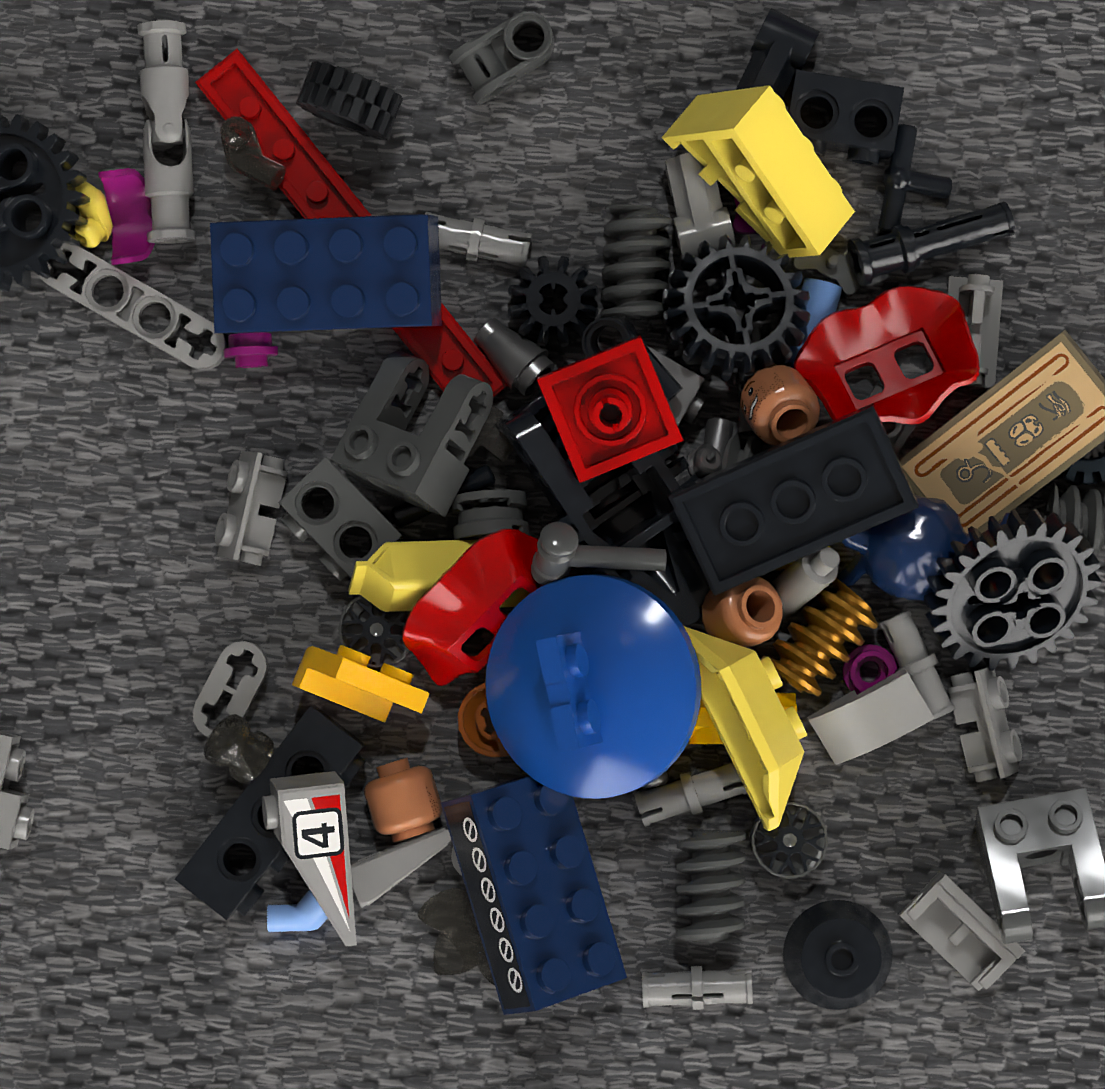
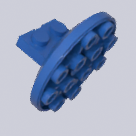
(593, 686)

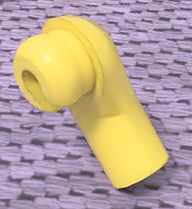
(97, 213)

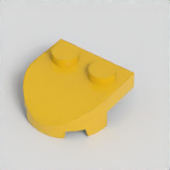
(352, 684)

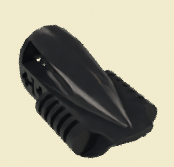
(616, 507)

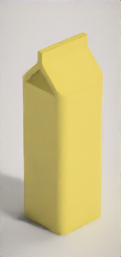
(405, 570)

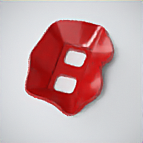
(873, 337)
(469, 599)

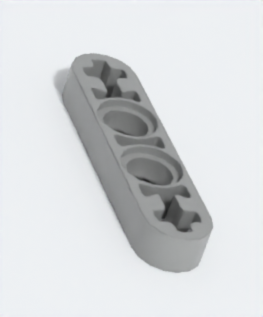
(130, 307)

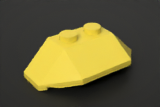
(751, 721)

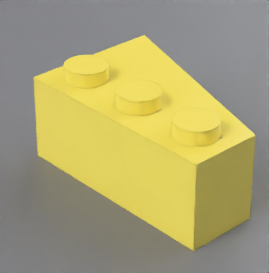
(766, 165)

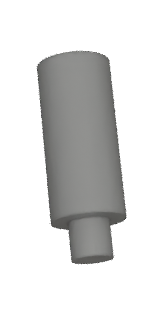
(806, 579)

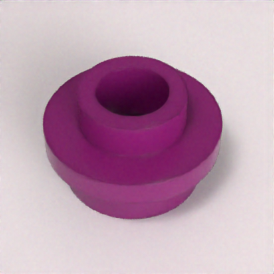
(250, 349)
(860, 655)

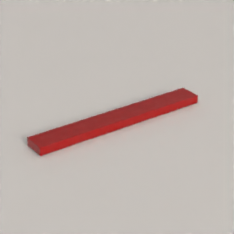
(321, 193)

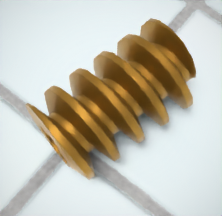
(822, 638)

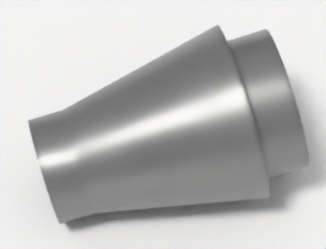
(514, 356)

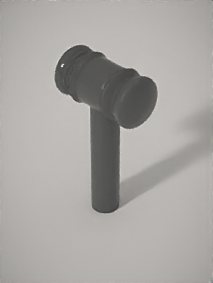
(560, 551)

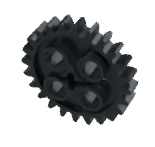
(49, 166)
(1012, 589)

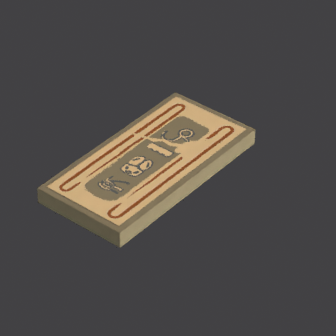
(1013, 436)

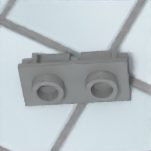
(982, 310)
(241, 525)
(994, 742)

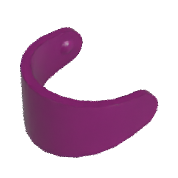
(129, 215)

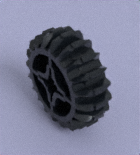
(777, 297)

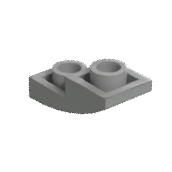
(871, 718)
(15, 816)

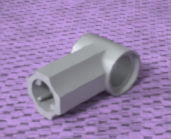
(696, 206)

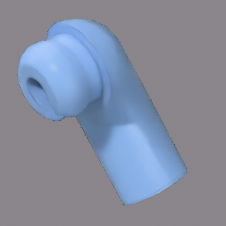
(303, 916)

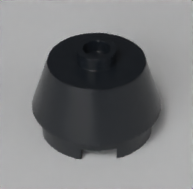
(837, 954)

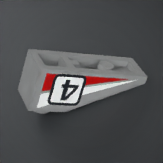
(313, 829)

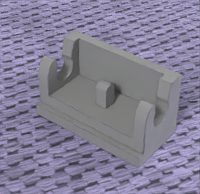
(960, 932)

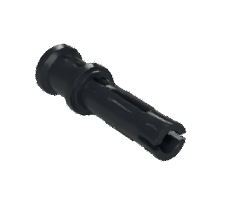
(907, 247)

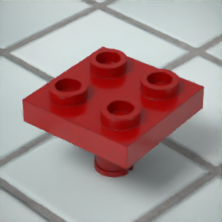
(610, 409)

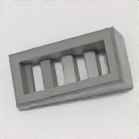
(384, 869)

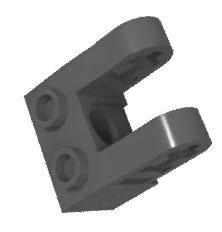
(407, 466)
(1035, 834)

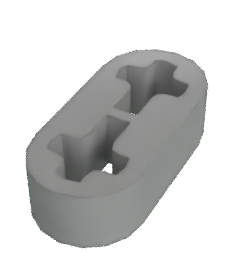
(219, 682)

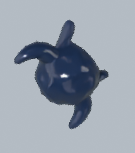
(906, 548)

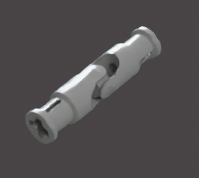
(164, 95)

